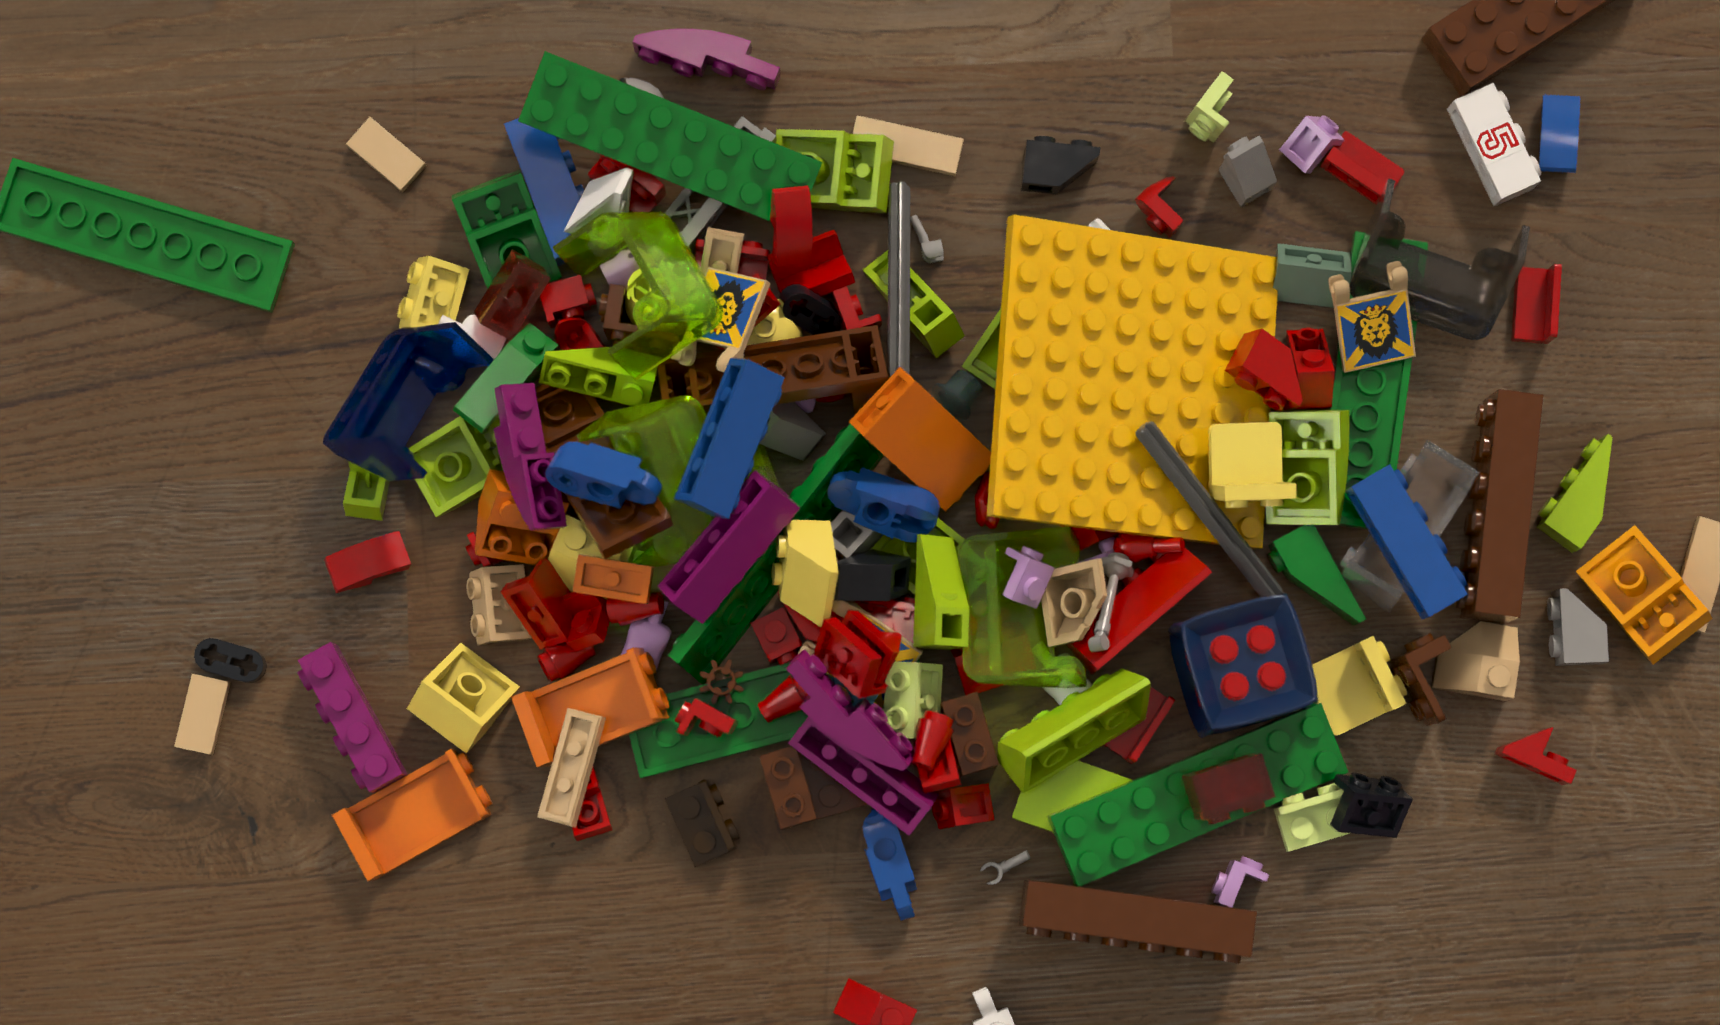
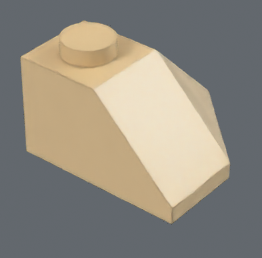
(1073, 601)
(1480, 663)

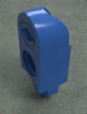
(601, 475)
(885, 503)
(889, 863)

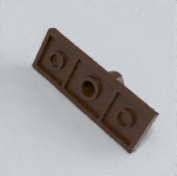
(611, 528)

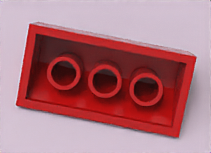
(1142, 603)

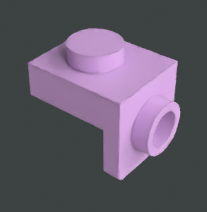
(1028, 576)
(1228, 884)

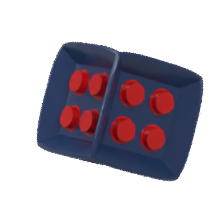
(1243, 664)

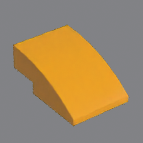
(1644, 594)

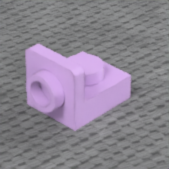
(1311, 142)

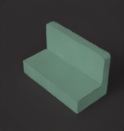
(1305, 272)

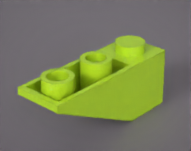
(595, 374)
(1581, 503)
(940, 596)

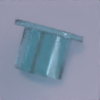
(958, 394)

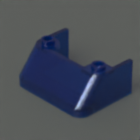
(397, 392)

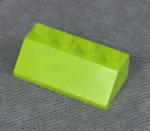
(1074, 728)

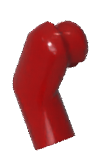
(981, 502)

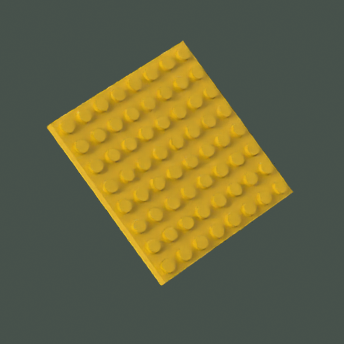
(1097, 344)

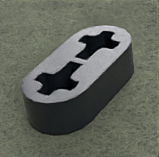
(814, 305)
(228, 669)

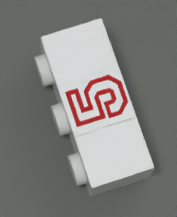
(1495, 144)

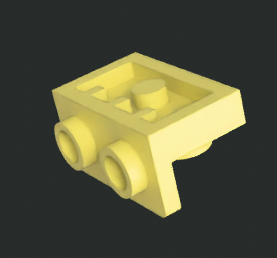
(433, 292)

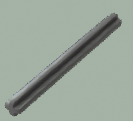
(898, 278)
(1207, 510)

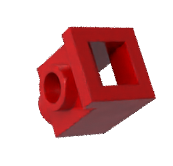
(567, 299)

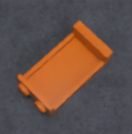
(922, 438)
(616, 689)
(413, 814)

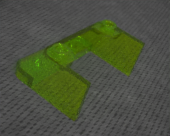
(681, 298)
(664, 437)

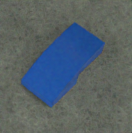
(1559, 133)

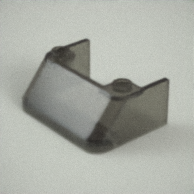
(1440, 289)

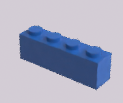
(547, 179)
(729, 438)
(1407, 542)

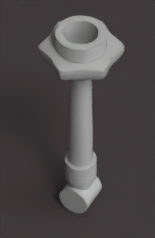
(1116, 567)

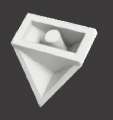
(601, 196)

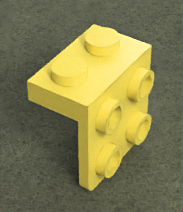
(1247, 464)
(1357, 685)

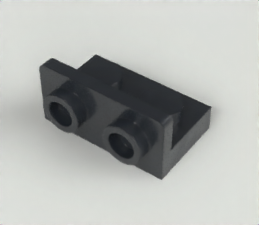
(1370, 805)

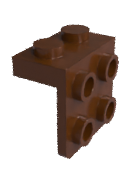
(614, 314)
(1423, 703)

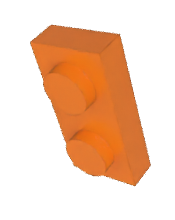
(613, 579)

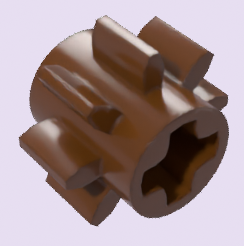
(711, 678)

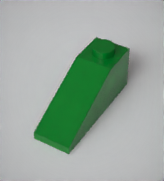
(516, 364)
(1310, 567)

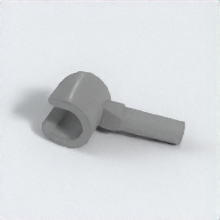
(931, 250)
(1005, 866)

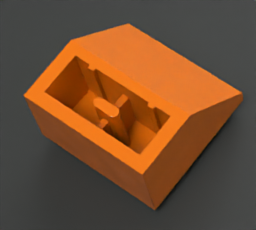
(503, 531)

